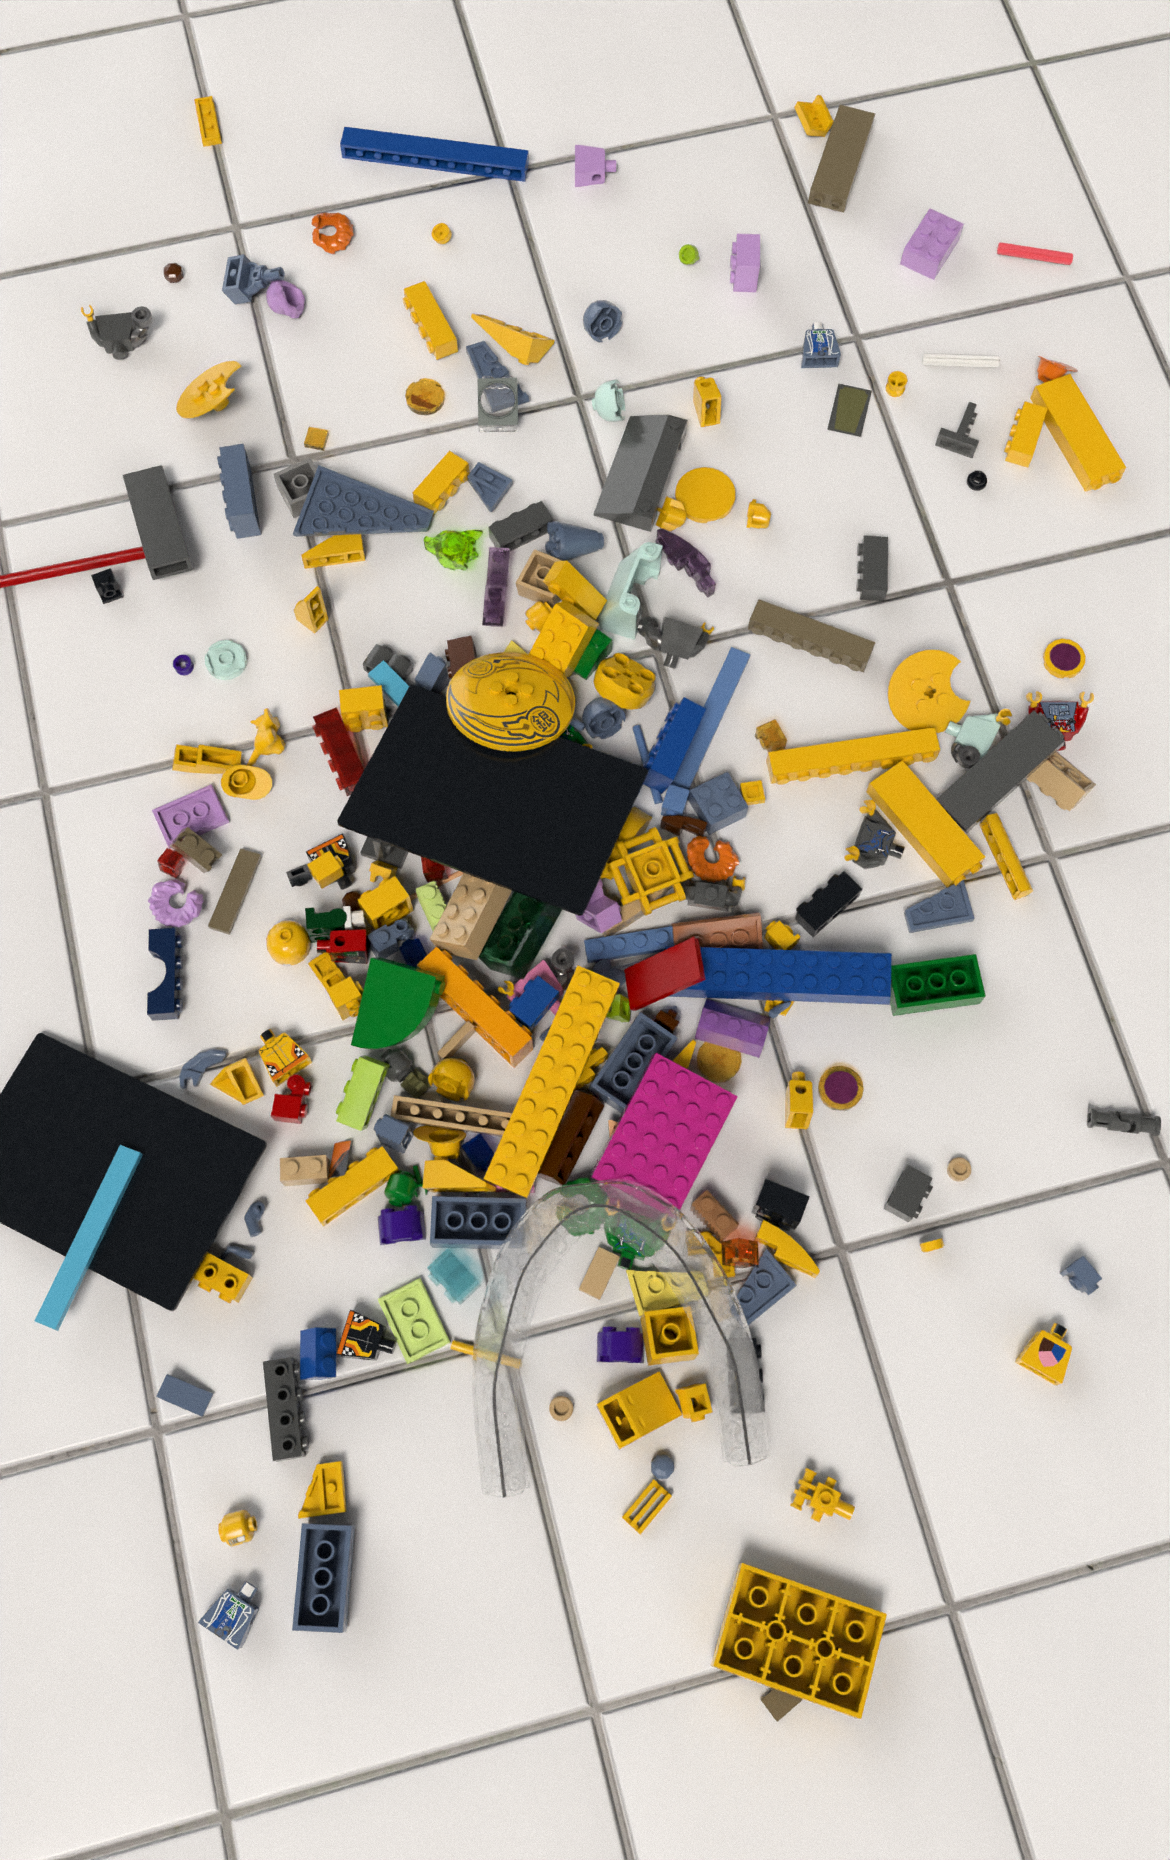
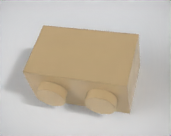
(304, 1170)

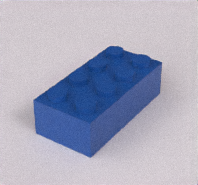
(672, 744)

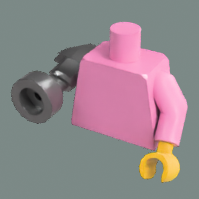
(562, 961)

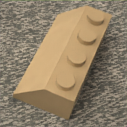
(1062, 782)

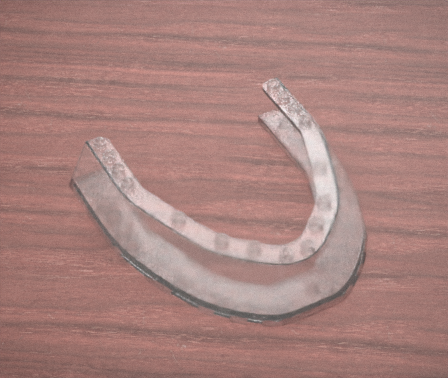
(679, 1253)

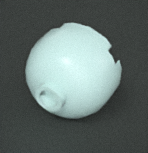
(609, 401)

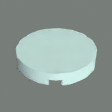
(225, 660)

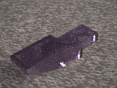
(684, 555)
(496, 587)

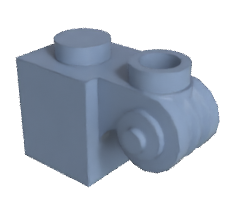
(385, 939)

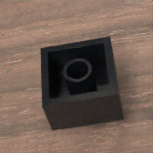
(780, 1205)

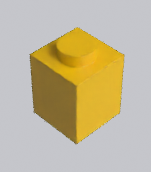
(326, 869)

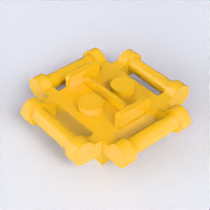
(650, 870)

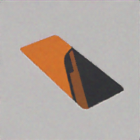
(339, 1159)

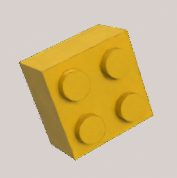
(363, 708)
(385, 903)
(668, 1336)

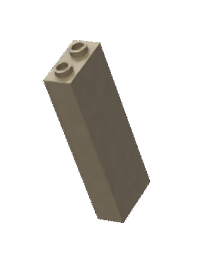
(841, 158)

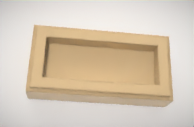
(456, 1041)
(599, 1273)

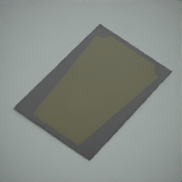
(849, 410)

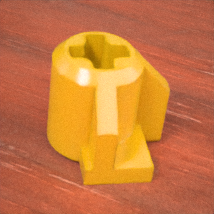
(671, 514)
(758, 515)

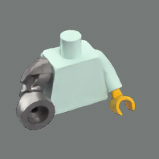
(975, 736)

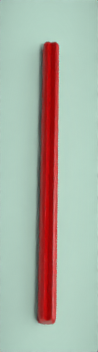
(71, 567)

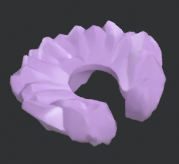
(165, 913)

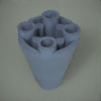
(571, 541)

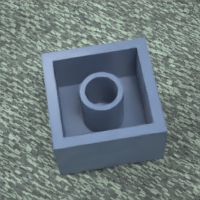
(718, 803)

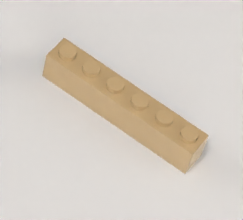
(449, 1116)

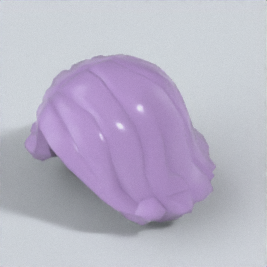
(285, 298)

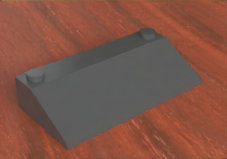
(641, 470)

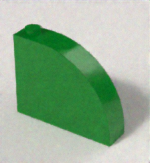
(395, 1003)

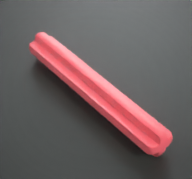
(1035, 253)

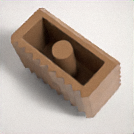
(714, 1216)

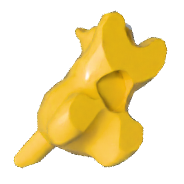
(266, 739)

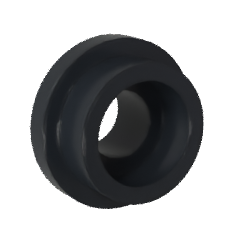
(977, 476)

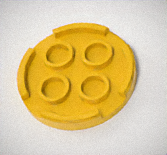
(705, 494)

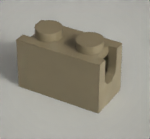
(195, 849)

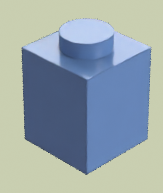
(675, 801)

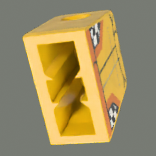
(282, 1056)

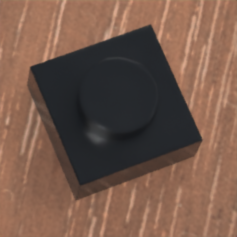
(299, 876)

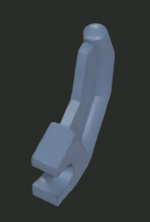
(198, 1064)

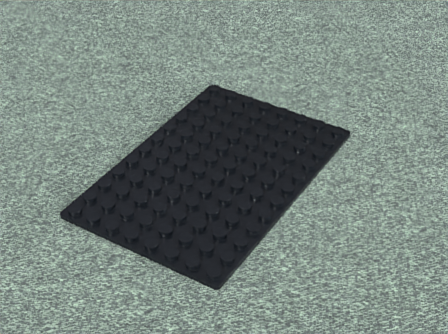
(509, 817)
(58, 1139)

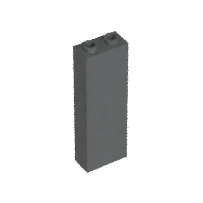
(157, 522)
(1001, 770)

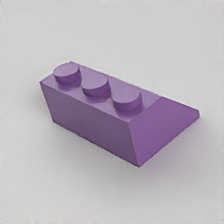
(732, 1028)

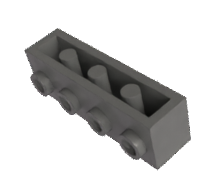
(284, 1409)

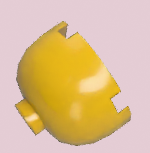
(288, 942)
(452, 1078)

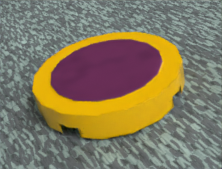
(1064, 658)

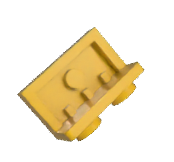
(814, 117)

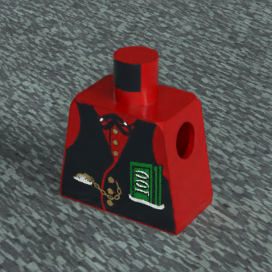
(345, 946)

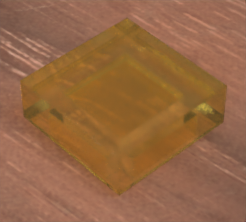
(316, 438)

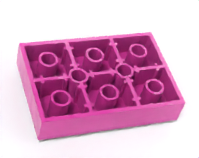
(665, 1130)

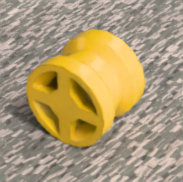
(896, 384)

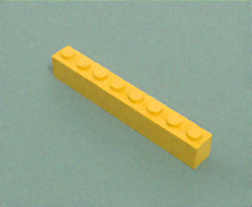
(852, 755)

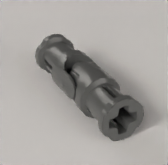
(1121, 1122)

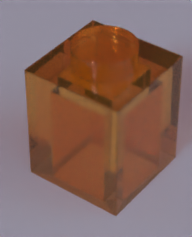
(740, 1253)

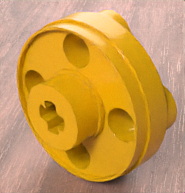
(624, 682)

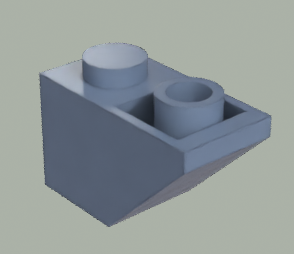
(433, 674)

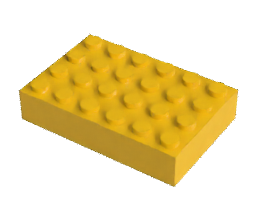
(799, 1640)

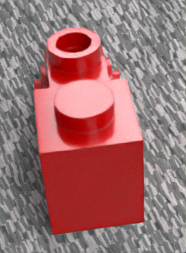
(292, 1107)

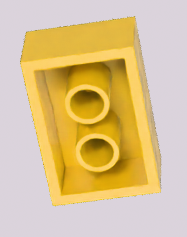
(564, 637)

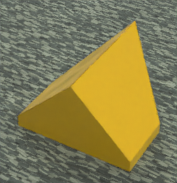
(238, 1082)

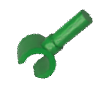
(418, 1179)

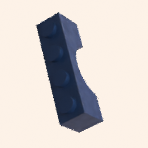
(164, 1001)

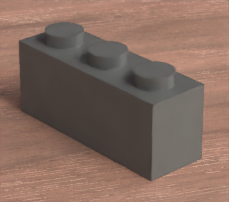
(520, 527)
(873, 568)

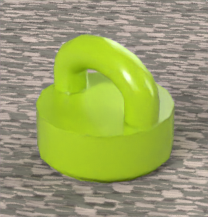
(688, 254)

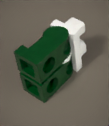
(321, 924)

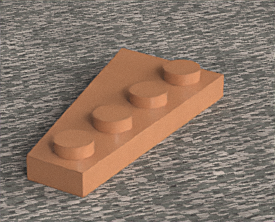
(723, 932)

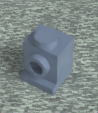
(1082, 1275)

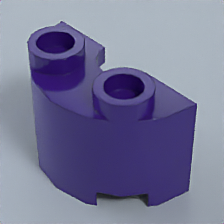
(401, 1225)
(620, 1345)

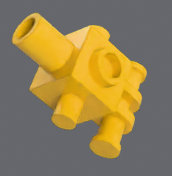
(822, 1499)

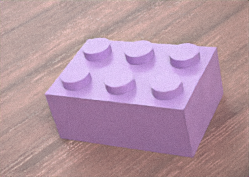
(931, 244)

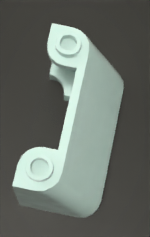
(622, 607)

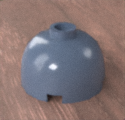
(602, 320)
(602, 718)

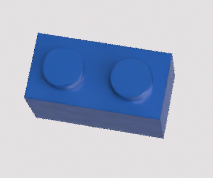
(534, 1002)
(317, 1353)

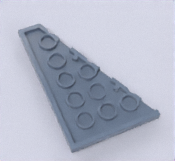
(351, 507)

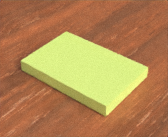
(414, 1321)

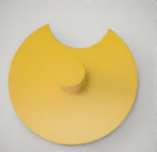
(207, 391)
(922, 691)

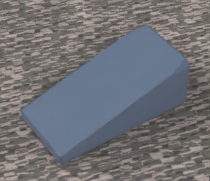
(184, 1395)

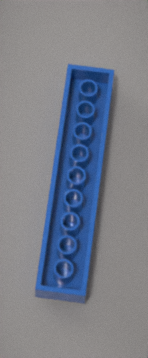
(793, 976)

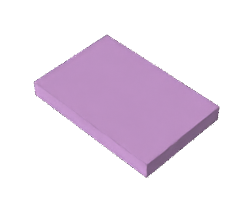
(197, 810)

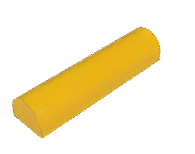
(1005, 856)

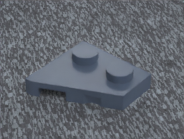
(489, 485)

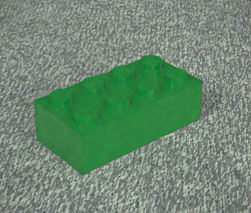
(936, 985)

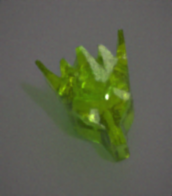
(454, 548)

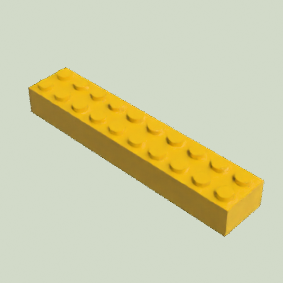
(552, 1082)

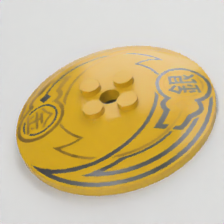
(504, 721)

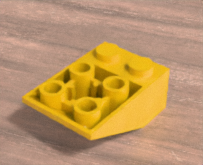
(638, 1410)

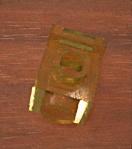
(771, 736)

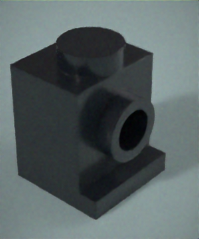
(107, 586)

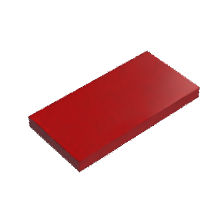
(664, 974)

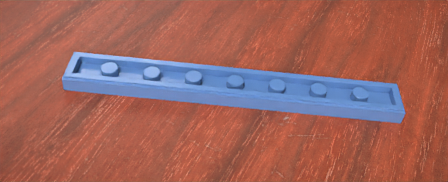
(715, 708)

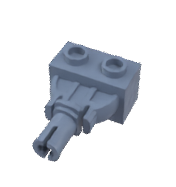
(246, 278)

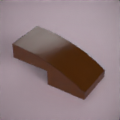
(677, 824)

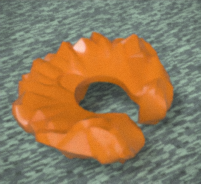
(339, 239)
(707, 871)

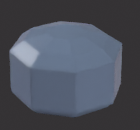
(662, 1467)

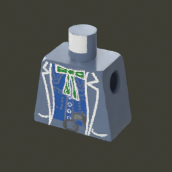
(820, 348)
(232, 1615)

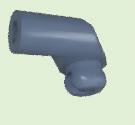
(253, 1216)

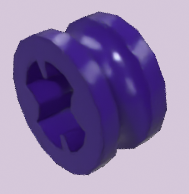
(177, 666)

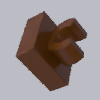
(667, 1020)

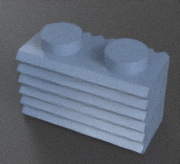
(393, 1133)

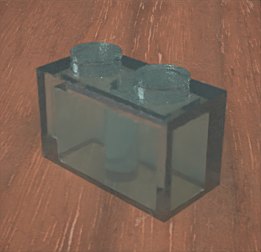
(453, 1277)

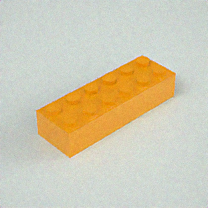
(478, 1008)

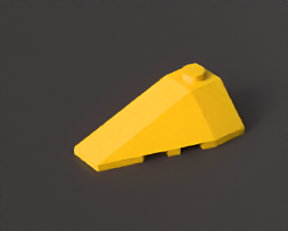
(520, 344)

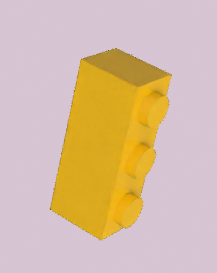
(1025, 434)
(441, 482)
(573, 587)

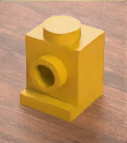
(781, 936)
(699, 1394)

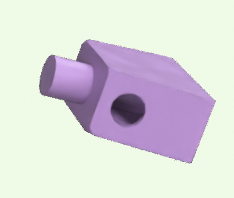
(591, 165)

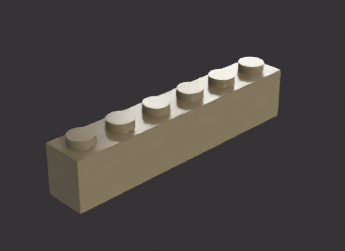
(811, 636)

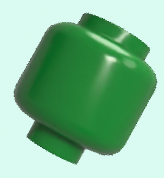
(400, 1188)

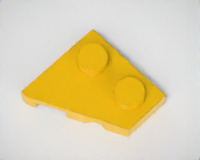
(325, 1492)

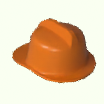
(1050, 369)

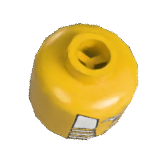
(237, 1528)

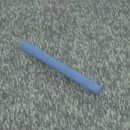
(644, 757)

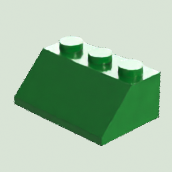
(596, 651)

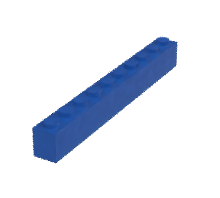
(434, 154)

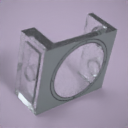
(498, 404)

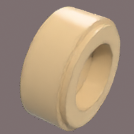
(959, 1169)
(561, 1408)

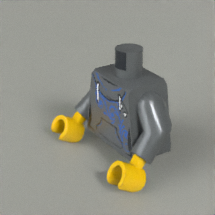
(873, 840)

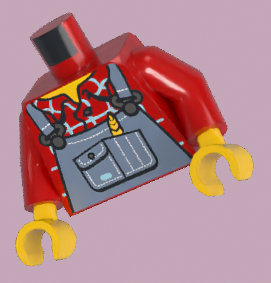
(1064, 716)

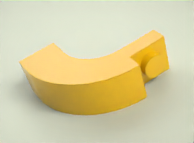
(635, 825)

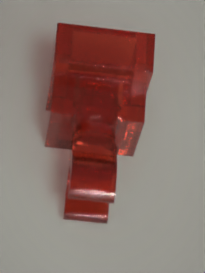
(171, 862)

